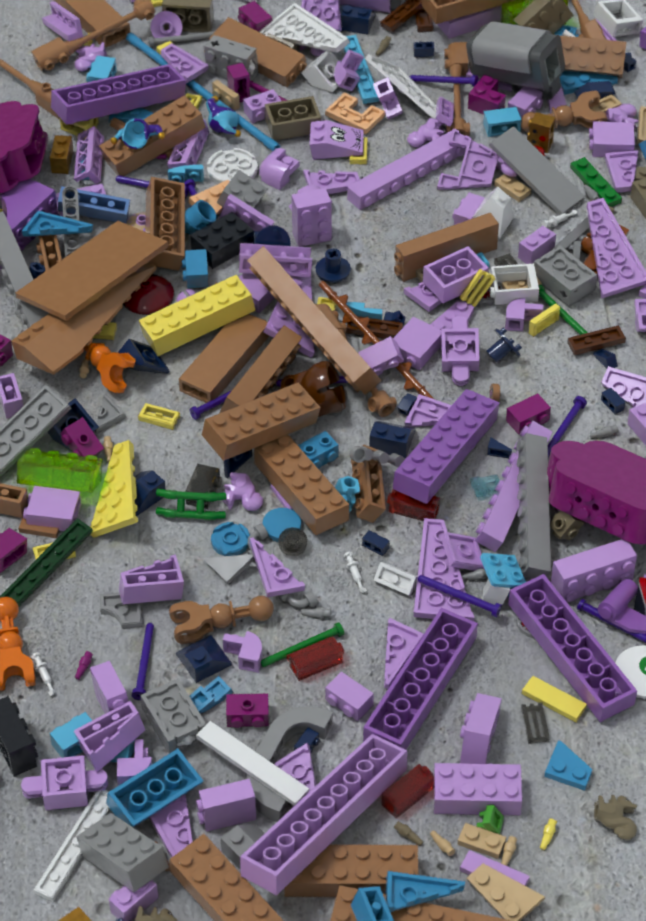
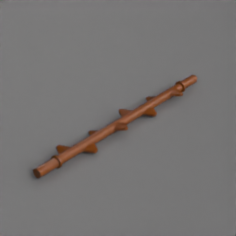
(369, 337)

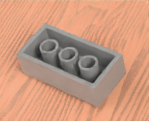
(122, 852)

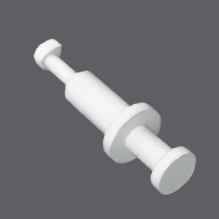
(554, 220)
(353, 567)
(41, 668)

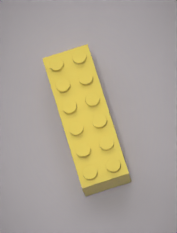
(197, 315)

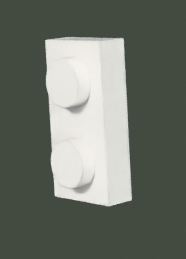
(395, 578)

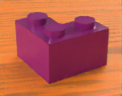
(486, 96)

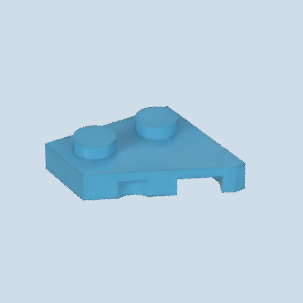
(568, 767)

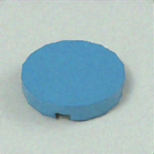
(279, 520)
(230, 539)

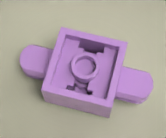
(460, 350)
(64, 773)

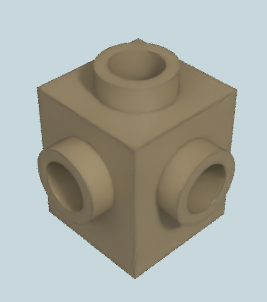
(565, 525)

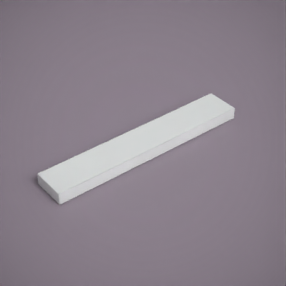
(252, 763)
(70, 853)

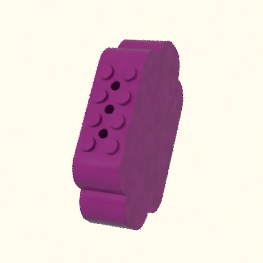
(21, 143)
(600, 487)

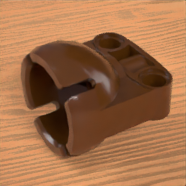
(316, 383)

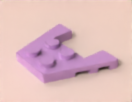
(477, 165)

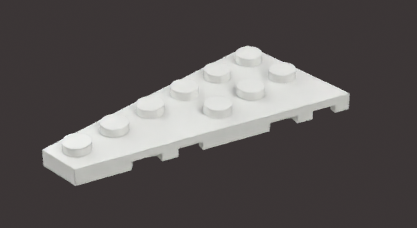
(305, 29)
(404, 84)

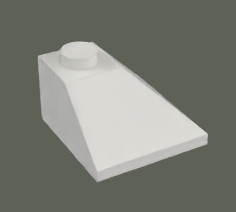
(321, 72)
(500, 206)

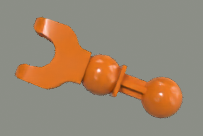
(109, 365)
(11, 658)

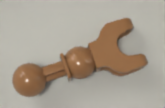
(578, 112)
(200, 619)

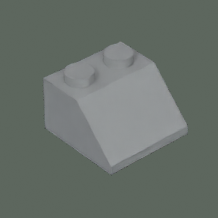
(239, 841)

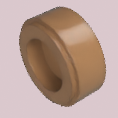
(495, 392)

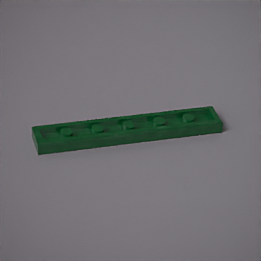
(48, 562)

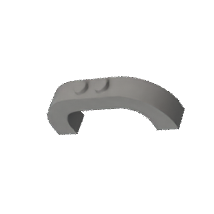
(271, 744)

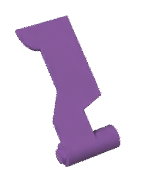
(615, 608)

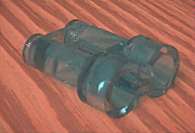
(480, 487)

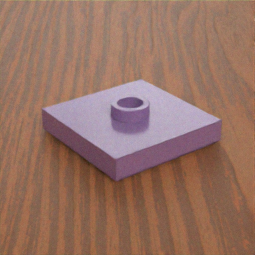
(462, 551)

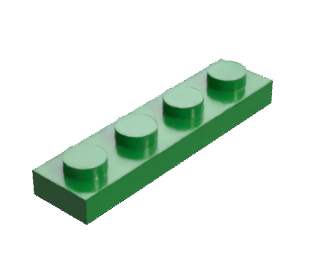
(596, 181)

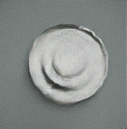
(292, 541)

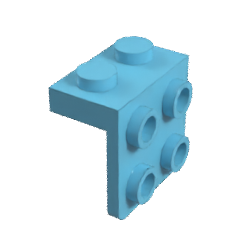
(502, 570)

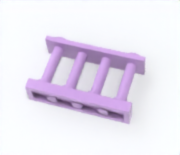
(294, 260)

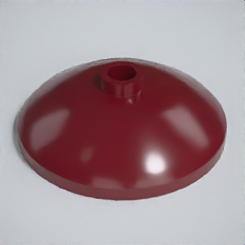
(151, 297)

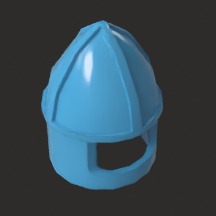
(199, 216)

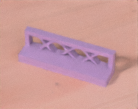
(63, 22)
(192, 151)
(93, 155)

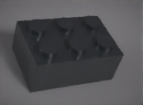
(222, 239)
(15, 743)

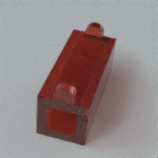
(411, 507)
(316, 658)
(408, 790)

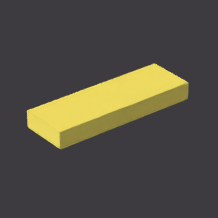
(554, 698)

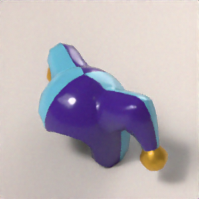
(222, 118)
(136, 133)

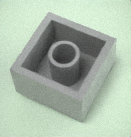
(243, 188)

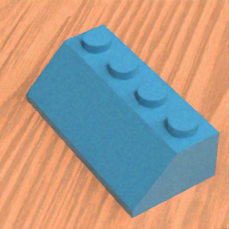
(153, 788)

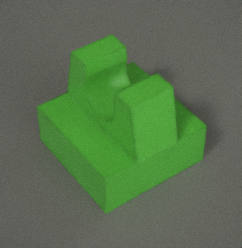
(491, 819)

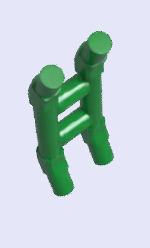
(182, 513)

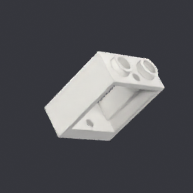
(604, 14)
(514, 273)

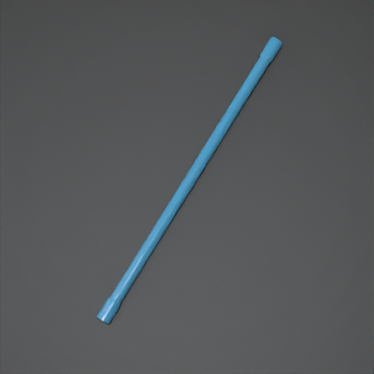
(267, 141)

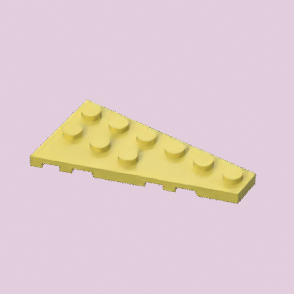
(118, 494)

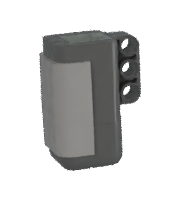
(518, 57)

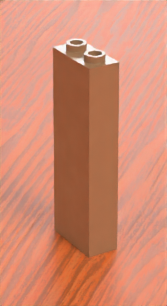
(95, 15)
(273, 58)
(477, 233)
(223, 358)

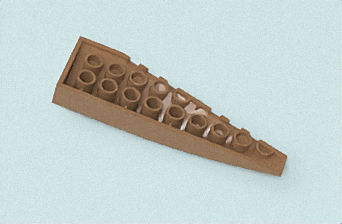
(57, 342)

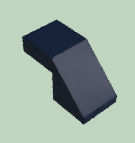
(604, 88)

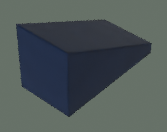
(606, 358)
(498, 449)

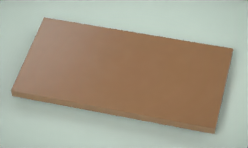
(92, 270)

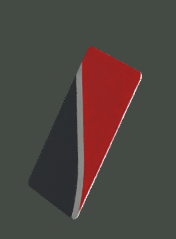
(640, 601)

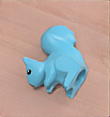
(348, 488)

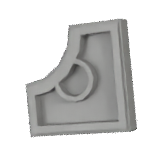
(127, 614)

